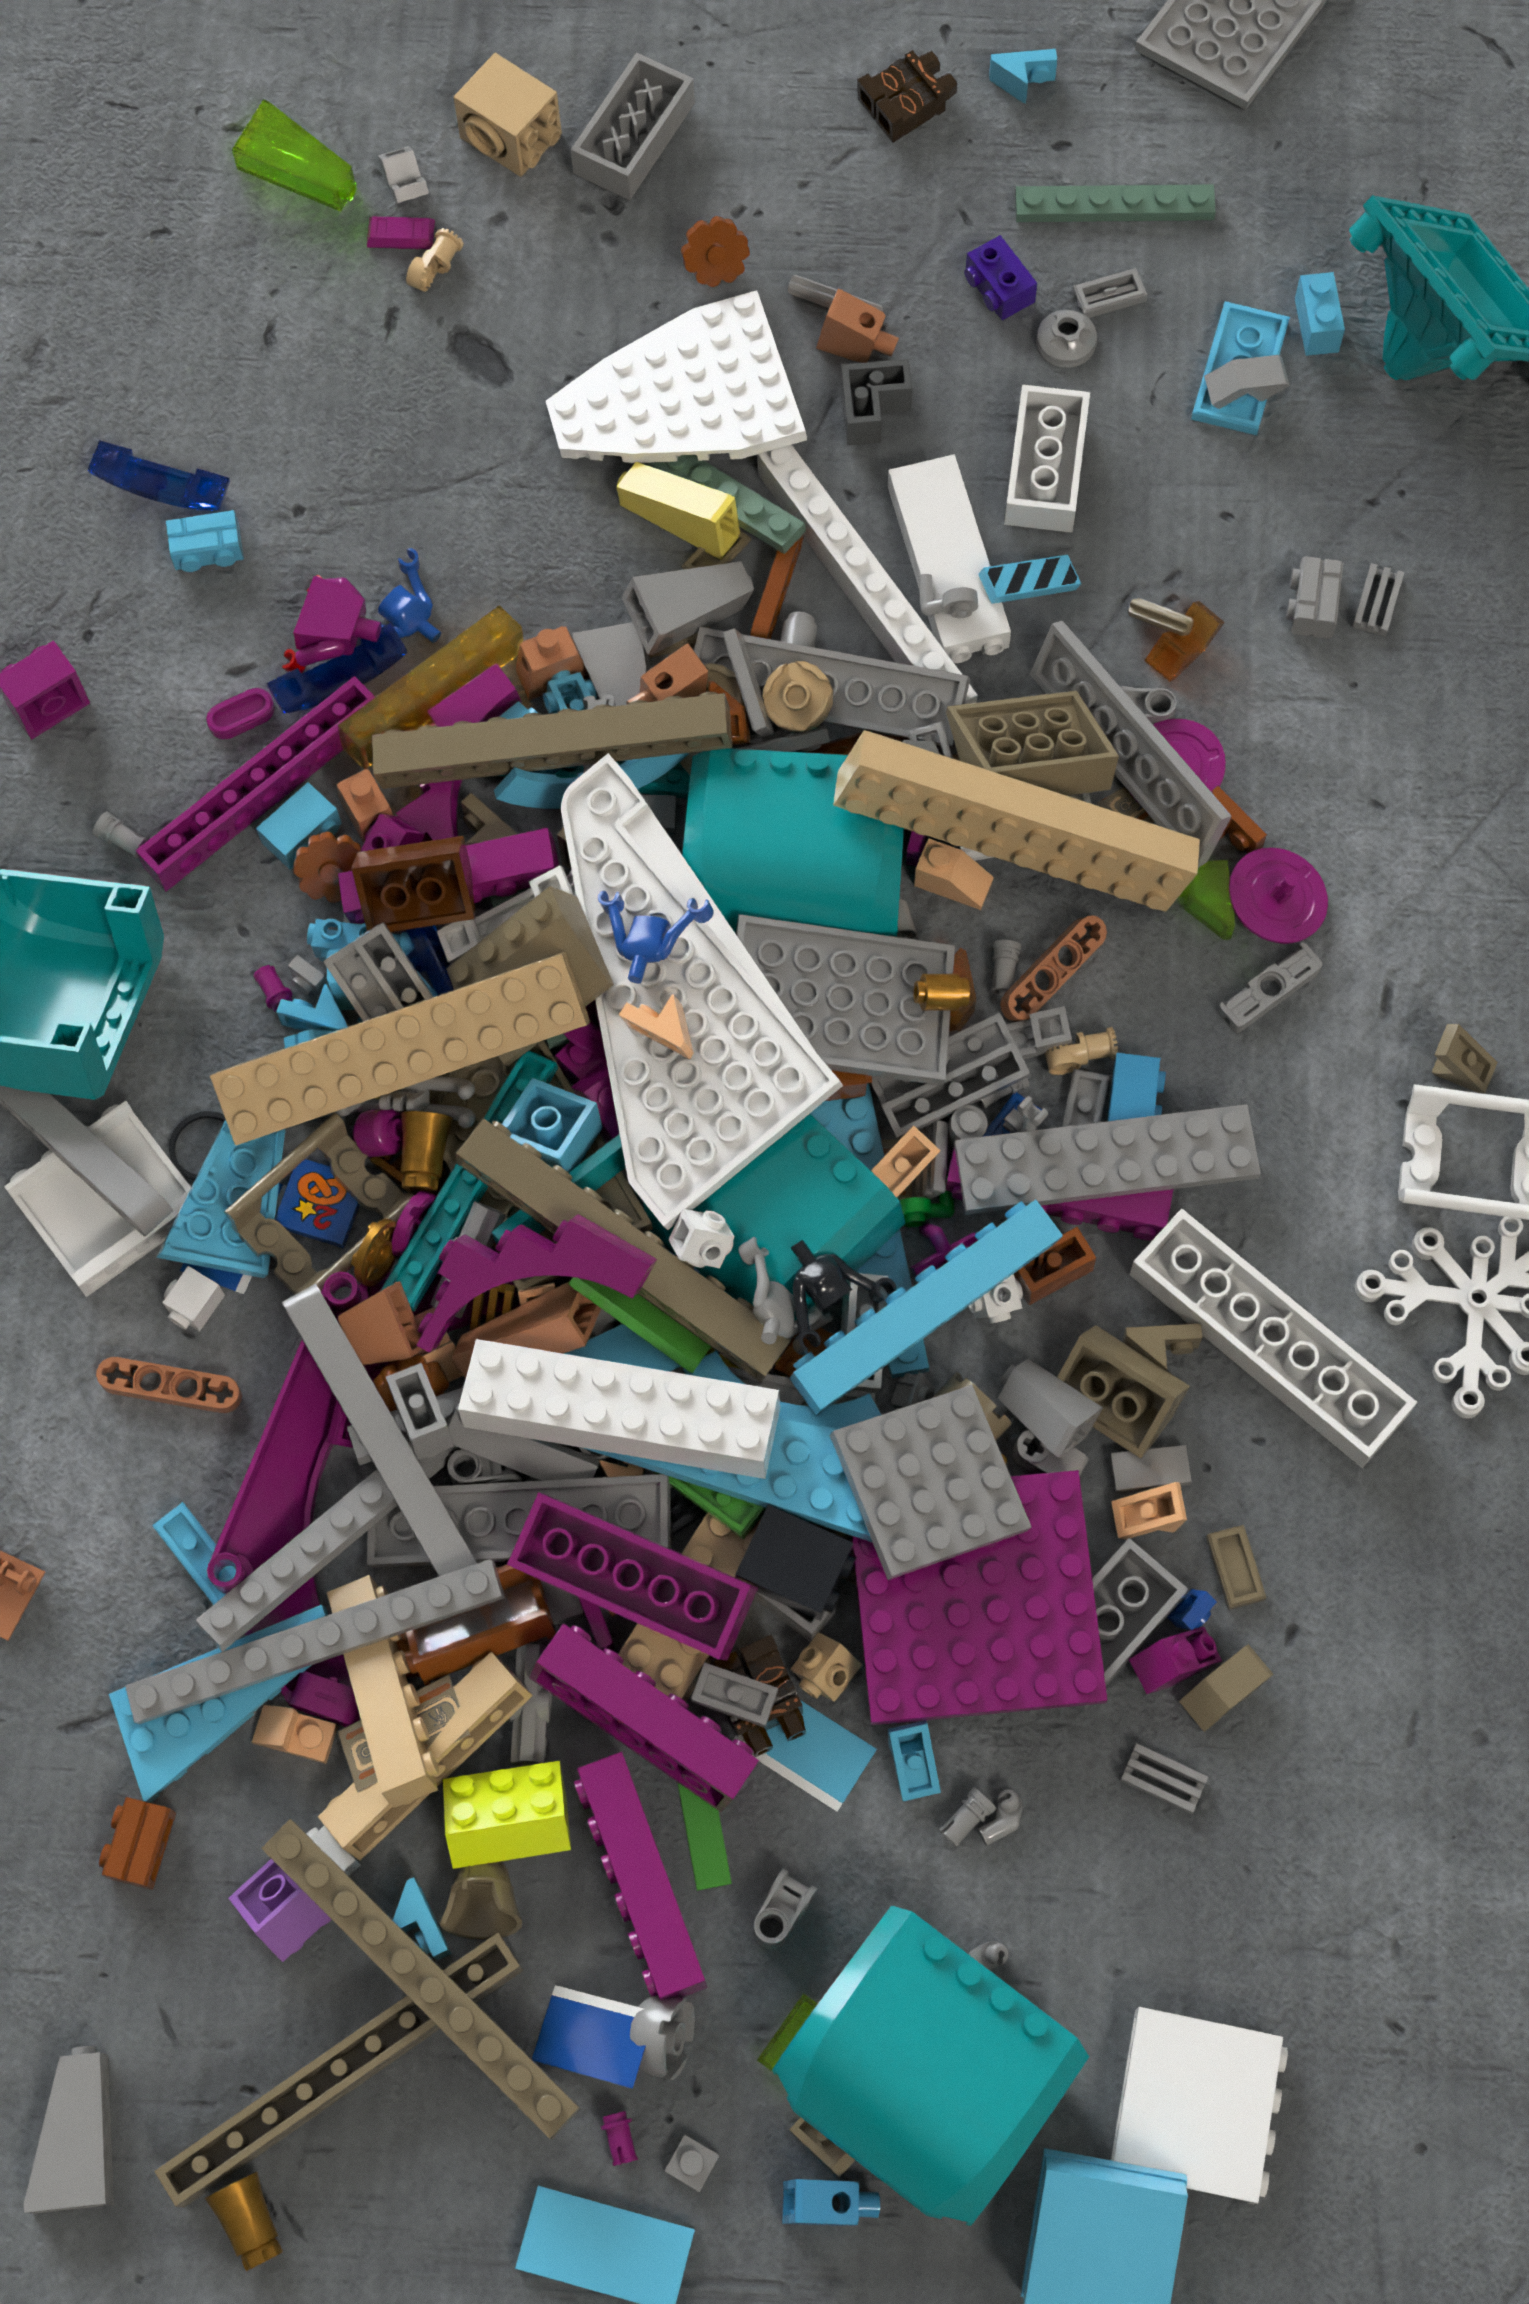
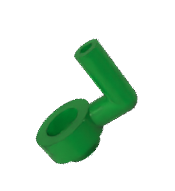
(919, 1209)

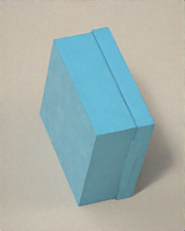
(1103, 2232)

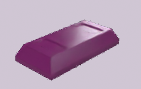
(400, 232)

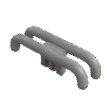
(417, 1099)

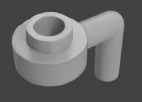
(956, 601)

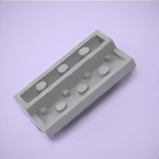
(376, 974)
(978, 1065)

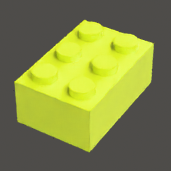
(506, 1814)

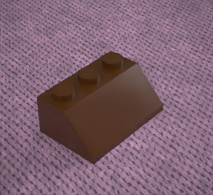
(415, 884)

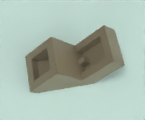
(1226, 1687)

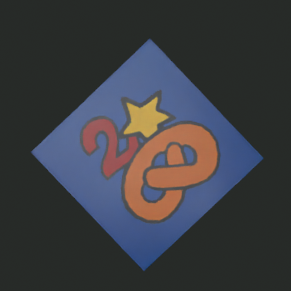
(317, 1205)

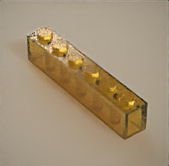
(406, 702)

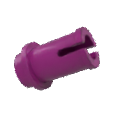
(272, 986)
(619, 2138)

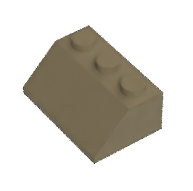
(1132, 1389)

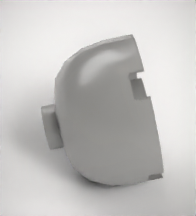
(663, 2029)

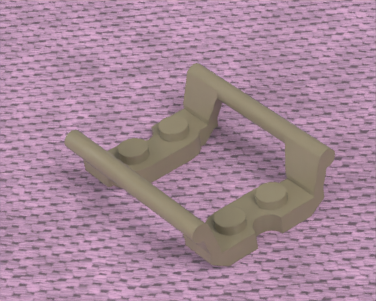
(348, 1168)

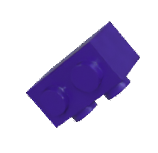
(1000, 278)

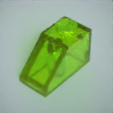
(1209, 898)

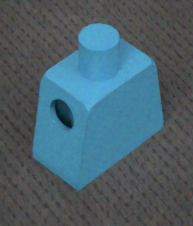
(811, 2202)

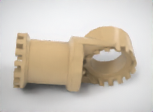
(434, 261)
(1087, 1048)

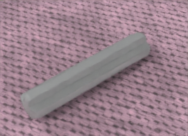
(817, 292)

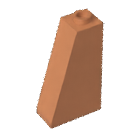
(551, 1322)

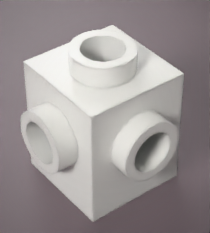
(701, 1238)
(999, 1301)

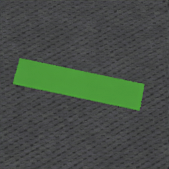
(705, 1841)

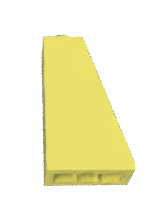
(681, 507)

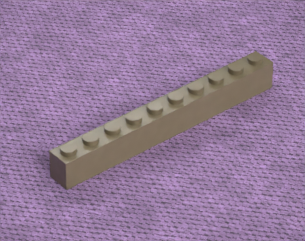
(552, 740)
(672, 1284)
(421, 1979)
(326, 2079)

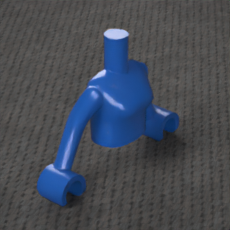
(407, 611)
(650, 936)

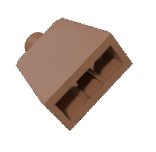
(854, 329)
(544, 657)
(676, 675)
(362, 801)
(382, 1327)

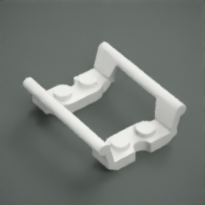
(1425, 1143)

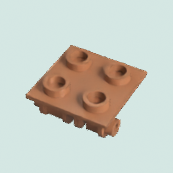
(17, 1588)

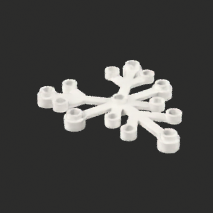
(1416, 1291)

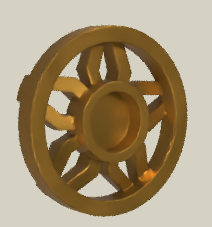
(375, 1253)

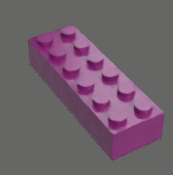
(632, 1576)
(643, 1717)
(643, 1882)

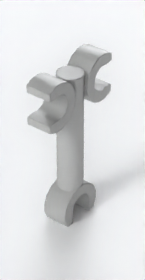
(1026, 1118)

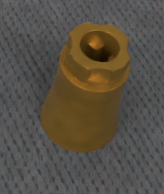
(423, 1149)
(246, 2221)

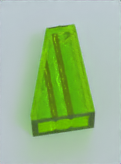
(293, 159)

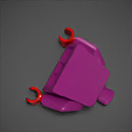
(330, 623)

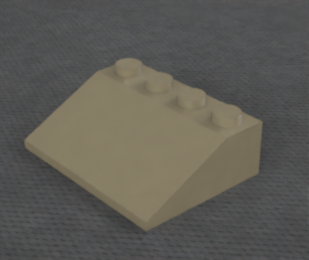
(1037, 741)
(538, 931)

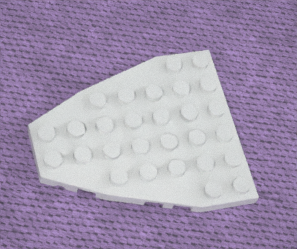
(684, 390)

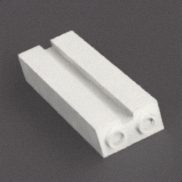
(948, 545)

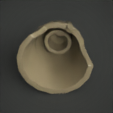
(482, 1903)

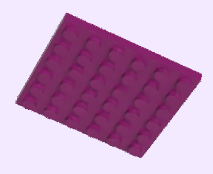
(991, 1625)

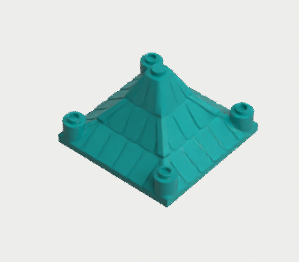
(1447, 291)

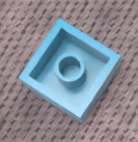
(554, 1123)

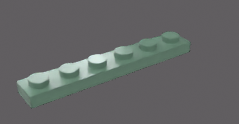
(1115, 203)
(754, 512)

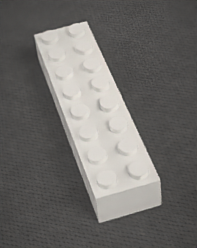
(1272, 1338)
(620, 1408)

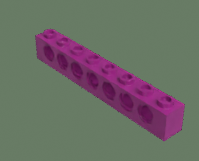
(251, 789)

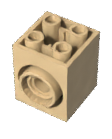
(508, 114)

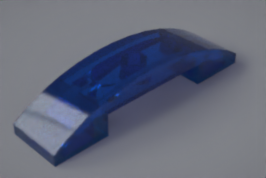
(157, 481)
(306, 690)

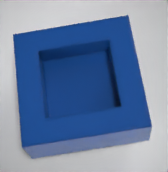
(1192, 1610)

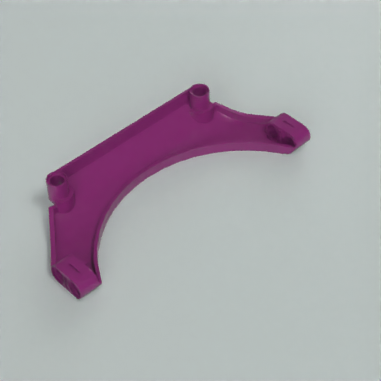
(282, 1492)

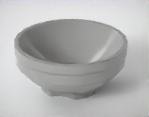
(1063, 349)

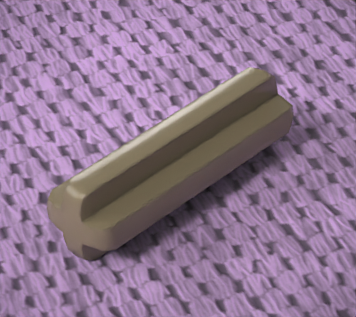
(1160, 617)

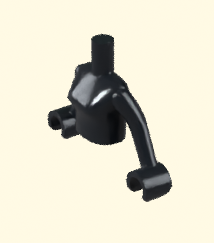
(825, 1283)

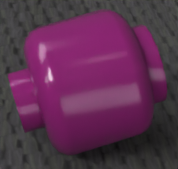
(378, 1132)

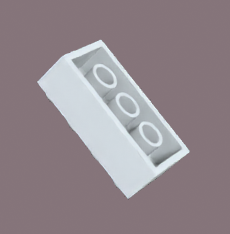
(1047, 458)

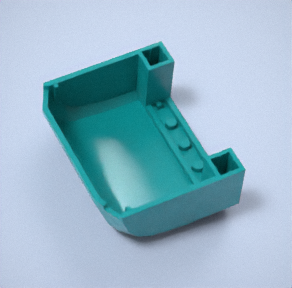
(778, 848)
(71, 978)
(795, 1192)
(928, 2068)

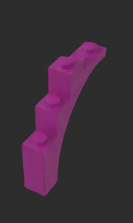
(475, 702)
(581, 1252)

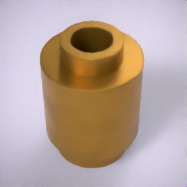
(941, 992)

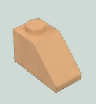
(952, 874)

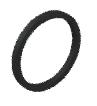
(200, 1115)

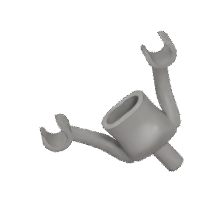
(773, 1302)

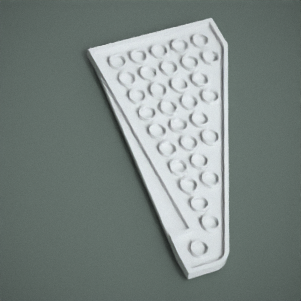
(752, 1068)

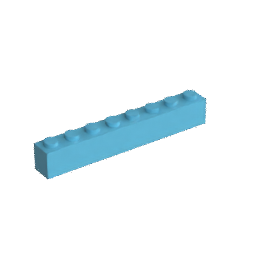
(924, 1307)

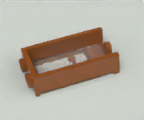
(475, 1633)

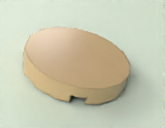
(798, 696)

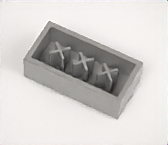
(633, 126)

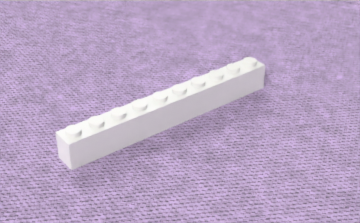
(852, 563)

